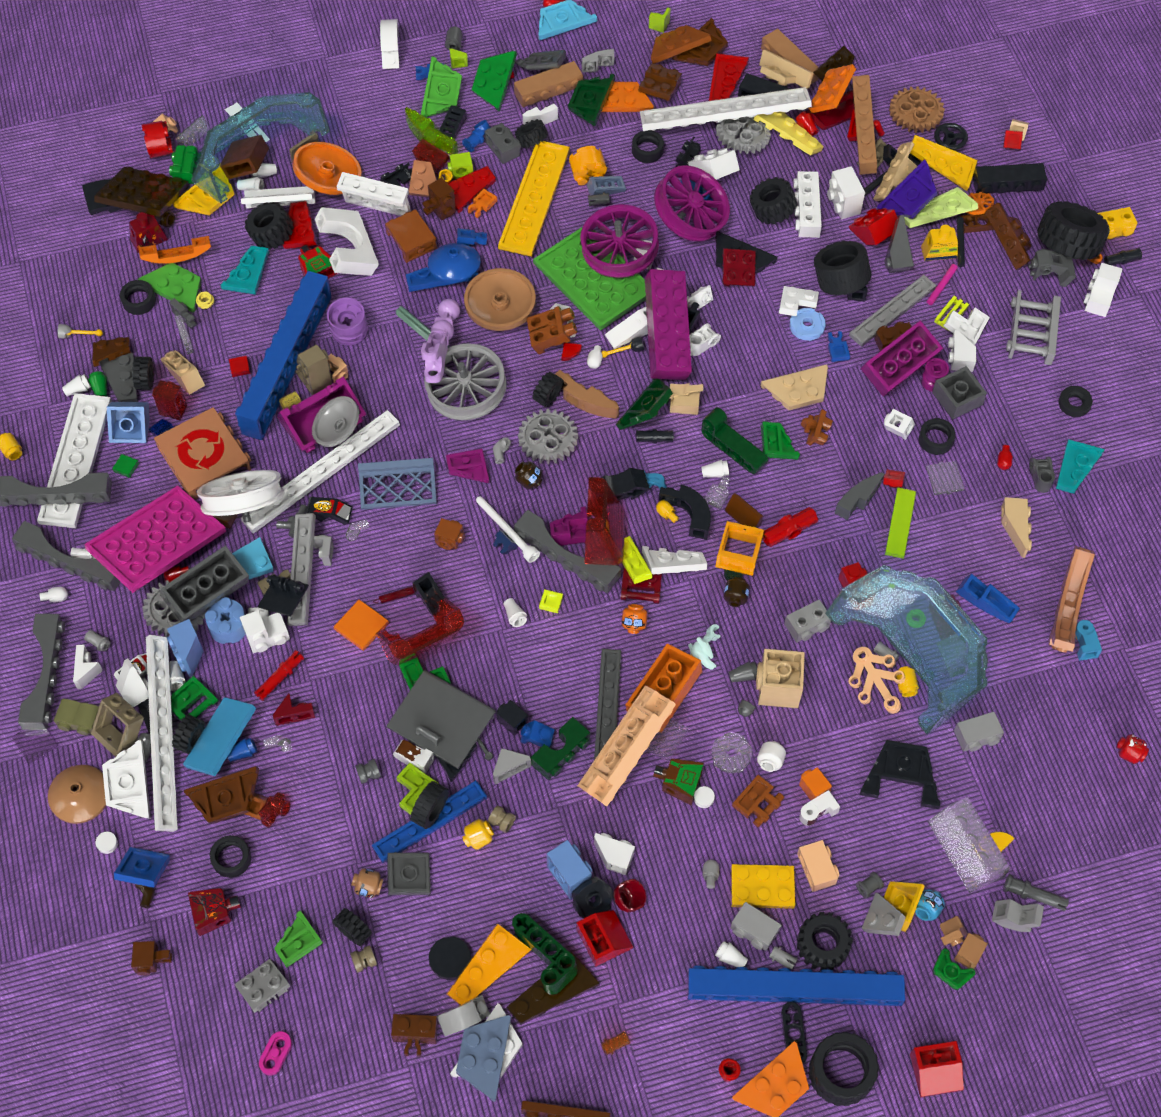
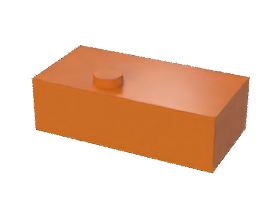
(670, 676)

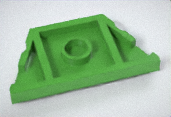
(441, 89)
(175, 282)

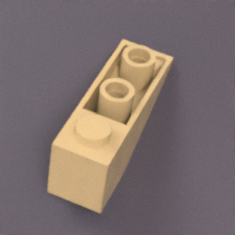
(183, 371)
(1015, 521)

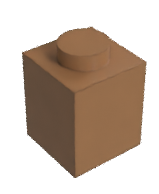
(971, 950)

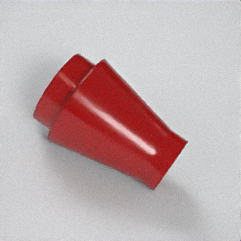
(805, 121)
(729, 1065)

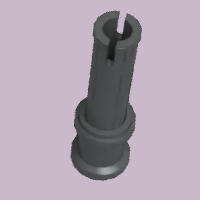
(1026, 890)

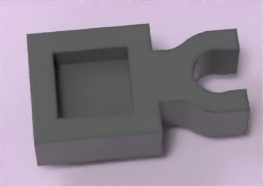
(181, 309)

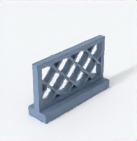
(394, 468)

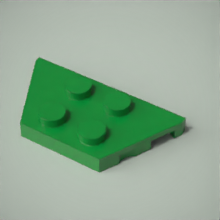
(493, 78)

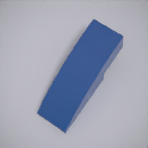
(987, 598)

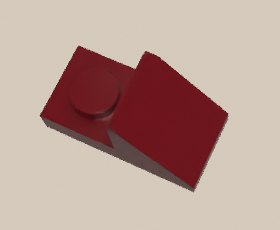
(288, 714)

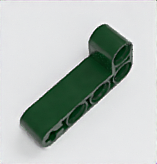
(731, 442)
(542, 948)

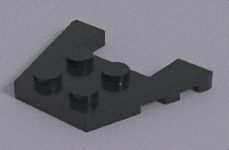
(903, 764)

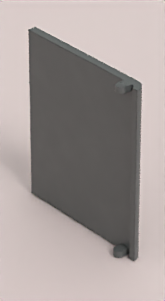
(441, 719)

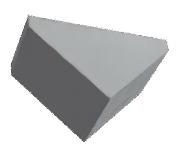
(510, 764)

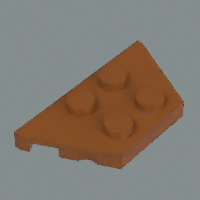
(677, 42)

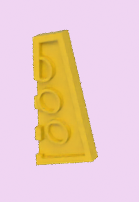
(947, 162)

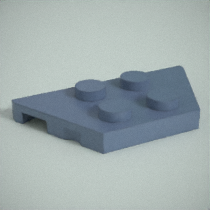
(483, 1055)

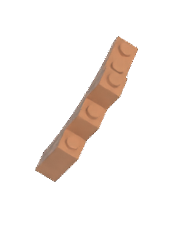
(1067, 611)

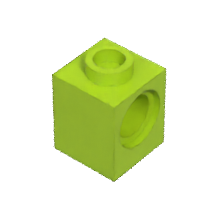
(460, 164)

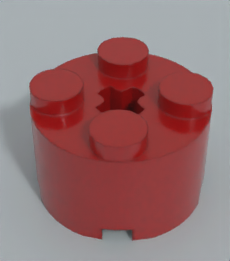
(156, 139)

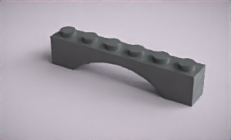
(90, 488)
(533, 531)
(32, 540)
(35, 709)

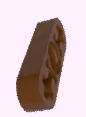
(974, 226)

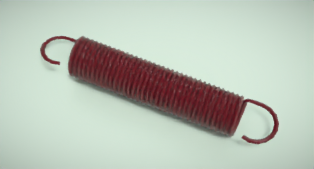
(395, 595)

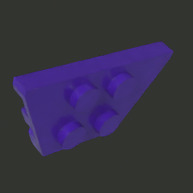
(911, 193)

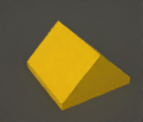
(904, 898)

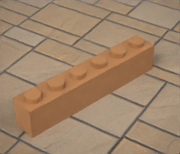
(864, 124)

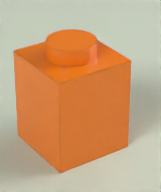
(814, 783)

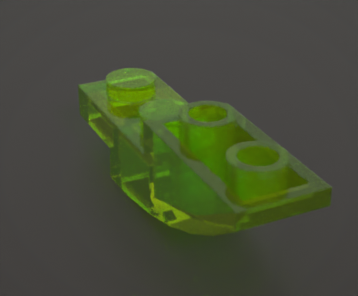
(424, 129)

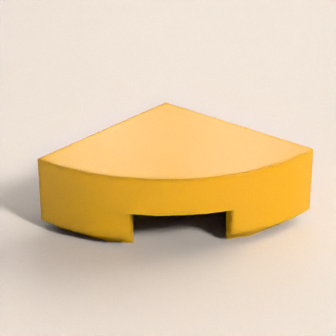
(1002, 839)

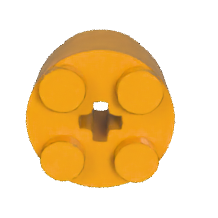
(587, 163)

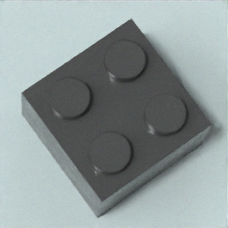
(959, 392)

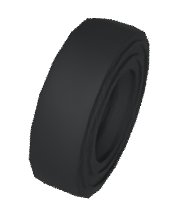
(1075, 411)

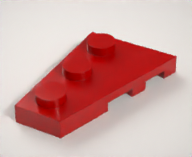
(303, 230)

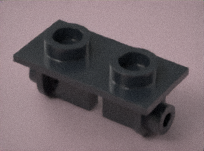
(689, 149)
(401, 172)

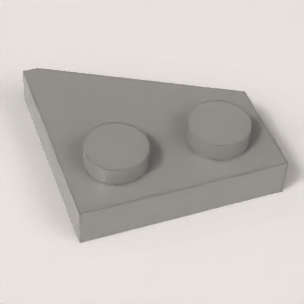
(883, 918)

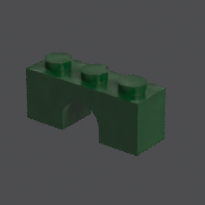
(549, 761)

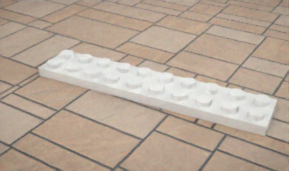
(725, 109)

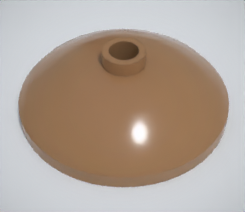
(77, 805)

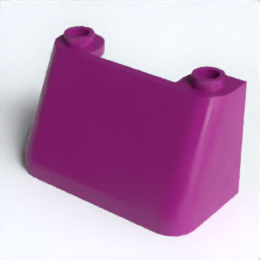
(300, 417)

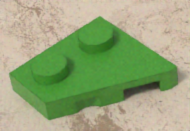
(297, 941)

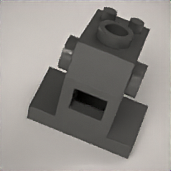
(1048, 261)

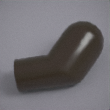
(148, 894)

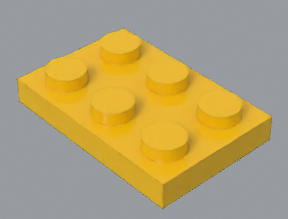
(763, 886)

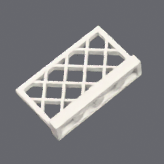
(374, 194)
(283, 196)

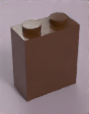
(244, 157)

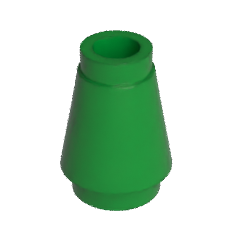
(98, 383)

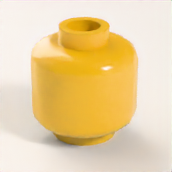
(478, 834)

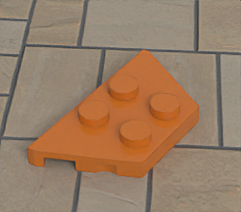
(627, 98)
(776, 1085)

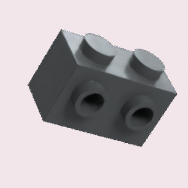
(502, 143)

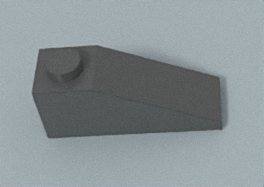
(899, 252)

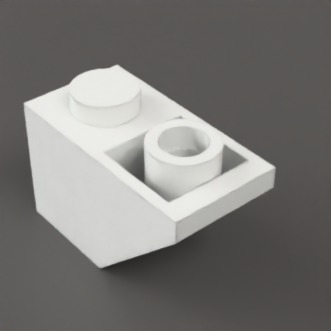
(962, 352)
(130, 685)
(614, 853)

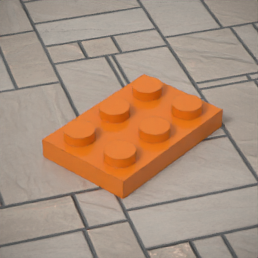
(832, 88)

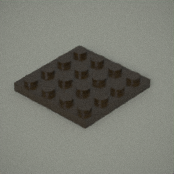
(141, 191)

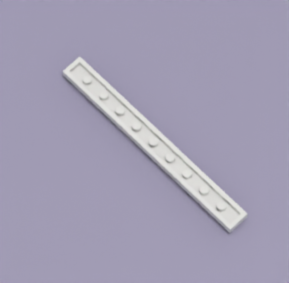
(324, 469)
(161, 734)

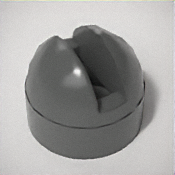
(745, 708)

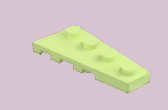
(943, 206)

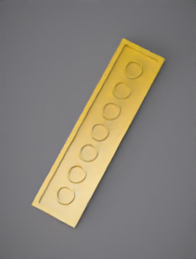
(534, 198)

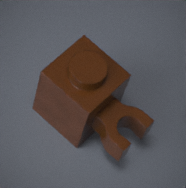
(146, 955)

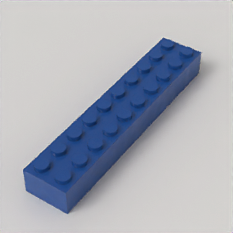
(281, 358)

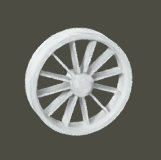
(240, 493)

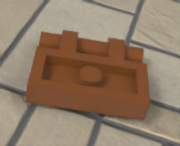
(753, 796)

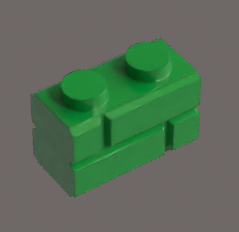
(183, 162)

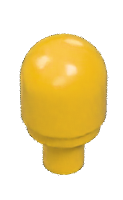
(666, 510)

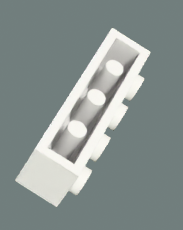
(808, 204)

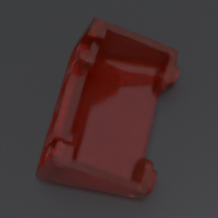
(606, 531)
(448, 625)

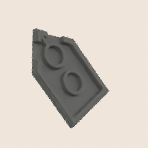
(542, 60)

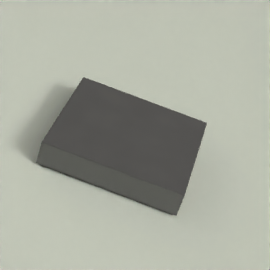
(408, 874)

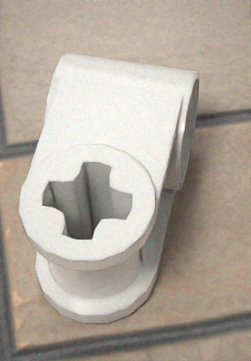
(703, 339)

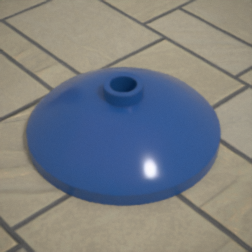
(454, 262)

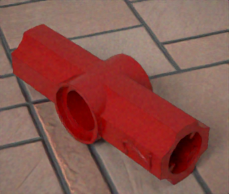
(789, 526)

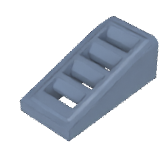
(595, 185)

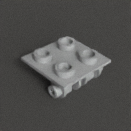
(262, 985)

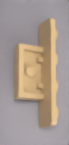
(783, 70)
(899, 169)

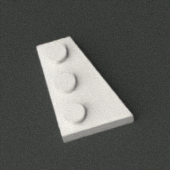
(671, 562)

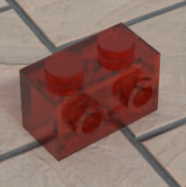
(169, 399)

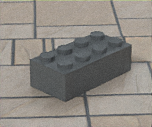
(204, 585)

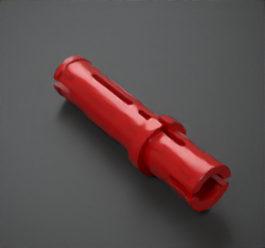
(274, 680)

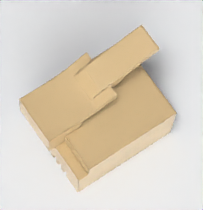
(685, 398)

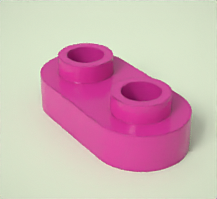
(274, 1053)

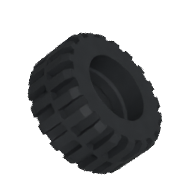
(1073, 230)

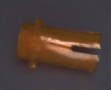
(615, 1043)

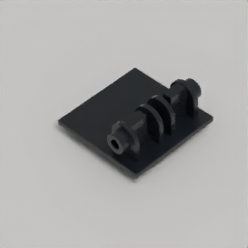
(282, 595)

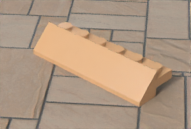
(626, 745)

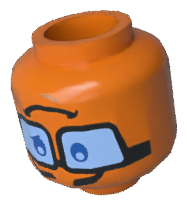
(634, 618)

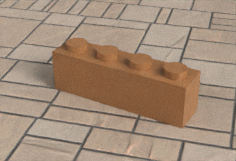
(780, 45)
(547, 84)

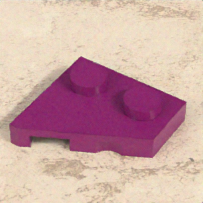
(468, 465)

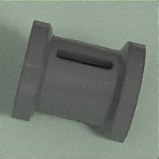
(869, 885)

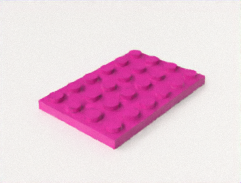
(154, 538)

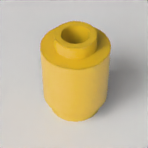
(10, 447)
(910, 685)

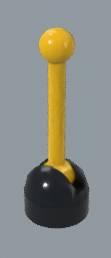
(636, 345)

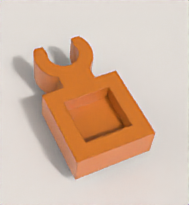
(482, 201)

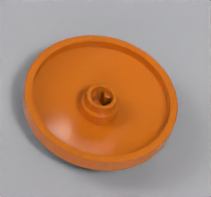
(321, 165)

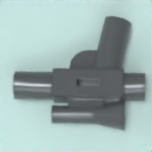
(291, 521)

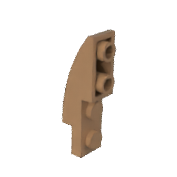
(588, 400)

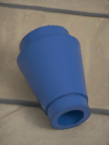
(243, 749)

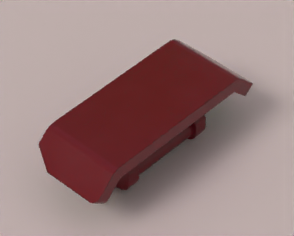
(836, 116)

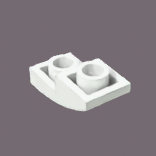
(547, 115)

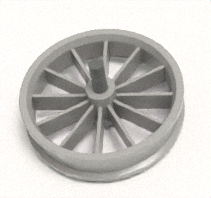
(468, 381)

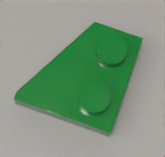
(776, 442)

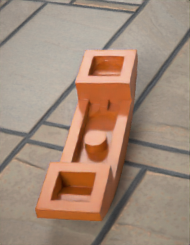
(175, 255)

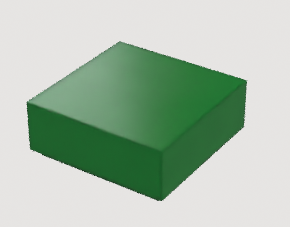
(125, 466)

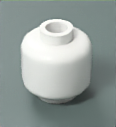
(771, 756)

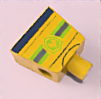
(940, 244)

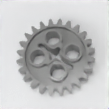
(743, 134)
(548, 436)
(162, 618)

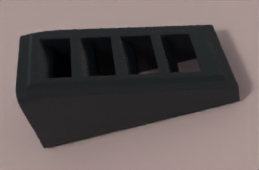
(457, 114)

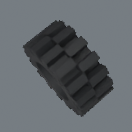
(531, 133)
(143, 373)
(548, 389)
(187, 733)
(352, 927)

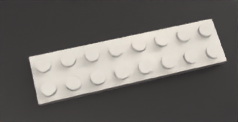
(75, 455)

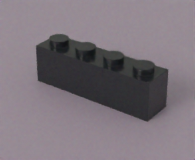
(1009, 178)

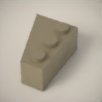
(314, 369)

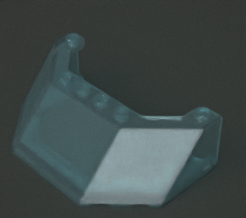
(300, 109)
(925, 630)

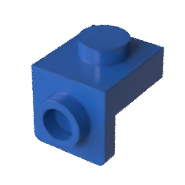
(537, 734)

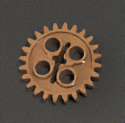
(916, 109)

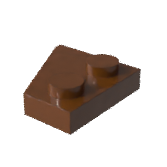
(110, 349)

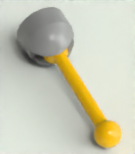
(65, 331)

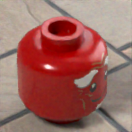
(1132, 749)

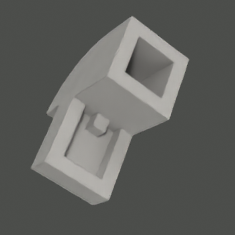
(1017, 917)
(463, 1016)

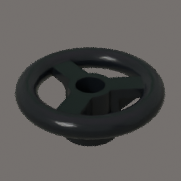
(951, 138)

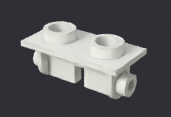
(701, 296)

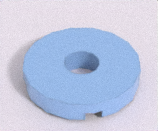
(807, 332)

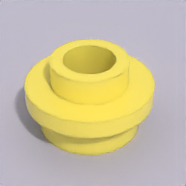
(204, 296)

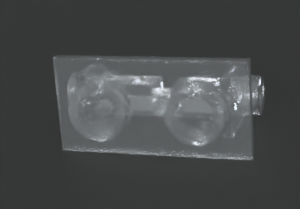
(193, 132)

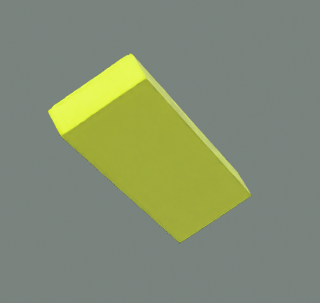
(634, 562)

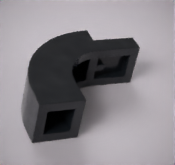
(694, 505)

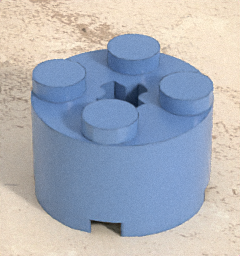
(225, 622)

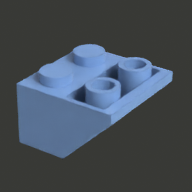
(185, 646)

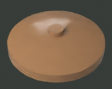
(499, 299)

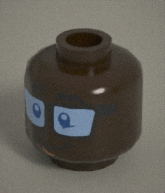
(528, 475)
(736, 591)

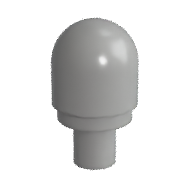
(710, 873)

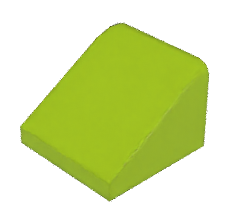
(458, 59)

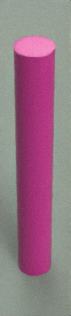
(942, 284)

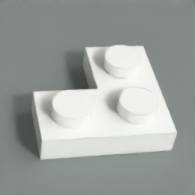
(793, 297)
(970, 327)

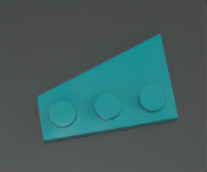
(248, 272)
(1076, 465)

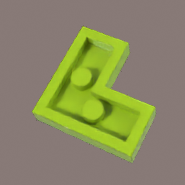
(415, 781)

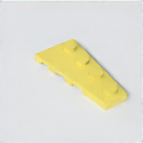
(790, 130)

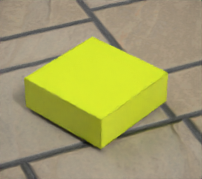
(551, 601)

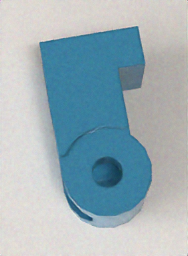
(1088, 641)

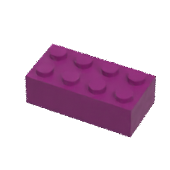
(901, 358)

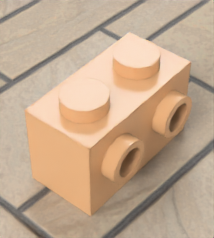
(818, 865)

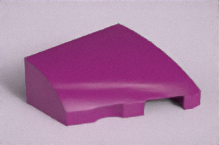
(570, 528)

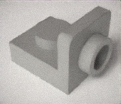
(325, 547)

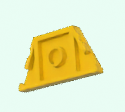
(199, 201)

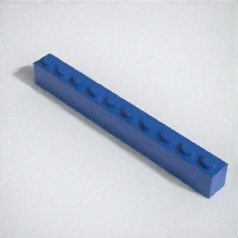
(796, 987)

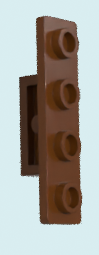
(1010, 235)

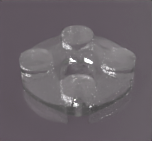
(741, 748)

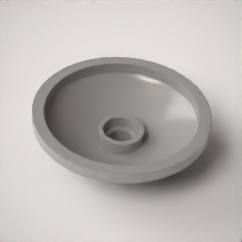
(335, 421)

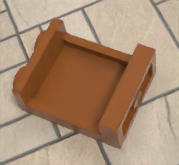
(411, 235)

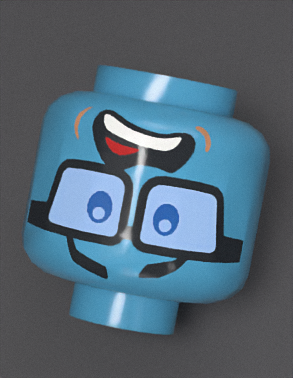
(930, 905)

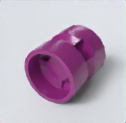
(934, 370)

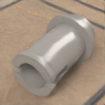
(95, 639)
(883, 650)
(782, 957)

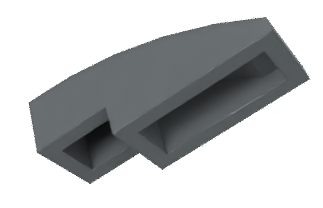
(859, 496)

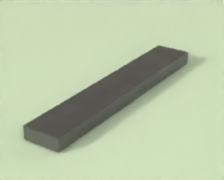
(607, 697)

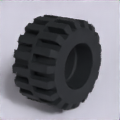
(773, 200)
(269, 225)
(828, 925)

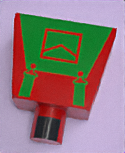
(316, 261)

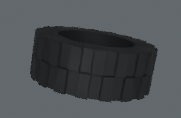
(429, 805)

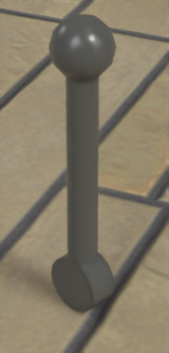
(488, 755)

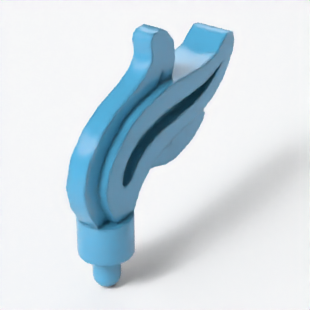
(655, 479)

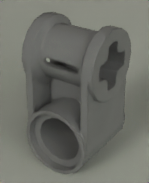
(1042, 473)

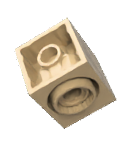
(780, 678)

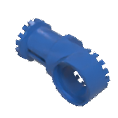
(477, 136)

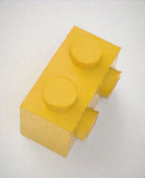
(1120, 221)

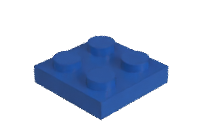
(141, 867)

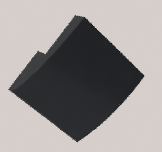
(90, 191)

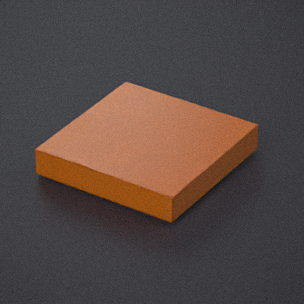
(361, 625)

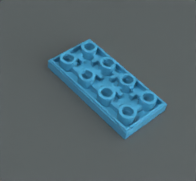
(219, 736)

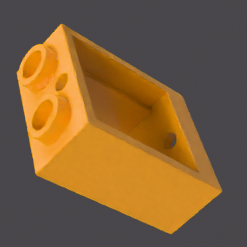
(734, 561)

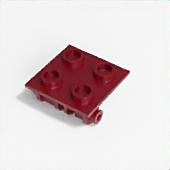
(738, 267)

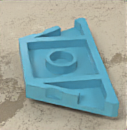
(563, 18)

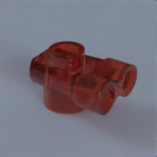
(274, 806)

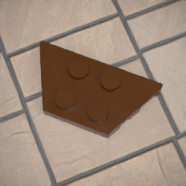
(706, 52)
(225, 796)

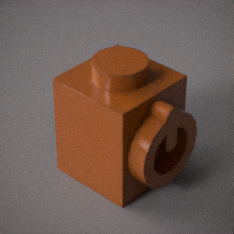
(449, 534)

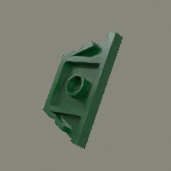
(590, 98)
(646, 404)

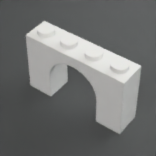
(350, 225)

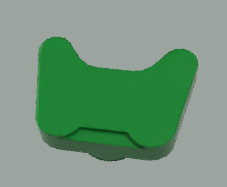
(951, 972)

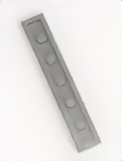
(892, 310)
(302, 564)

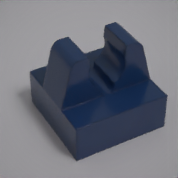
(508, 543)

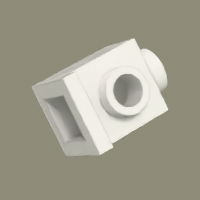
(896, 417)

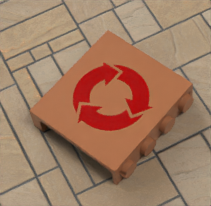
(201, 450)

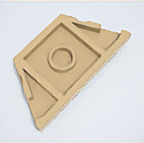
(798, 388)

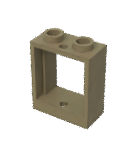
(104, 730)

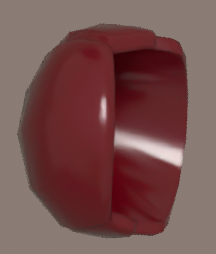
(630, 895)

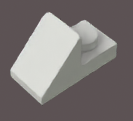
(84, 669)

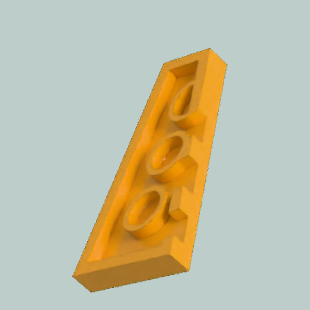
(490, 961)

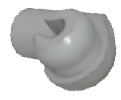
(499, 448)

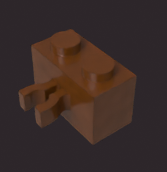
(440, 200)
(415, 1030)

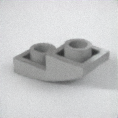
(601, 58)

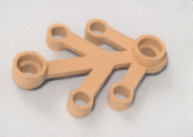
(874, 676)

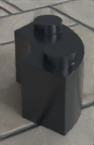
(628, 483)

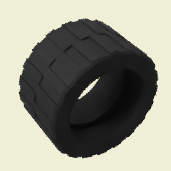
(842, 268)
(859, 1048)

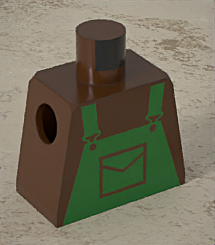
(680, 778)

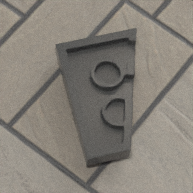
(120, 377)

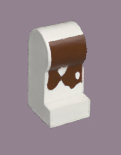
(420, 758)
(818, 807)

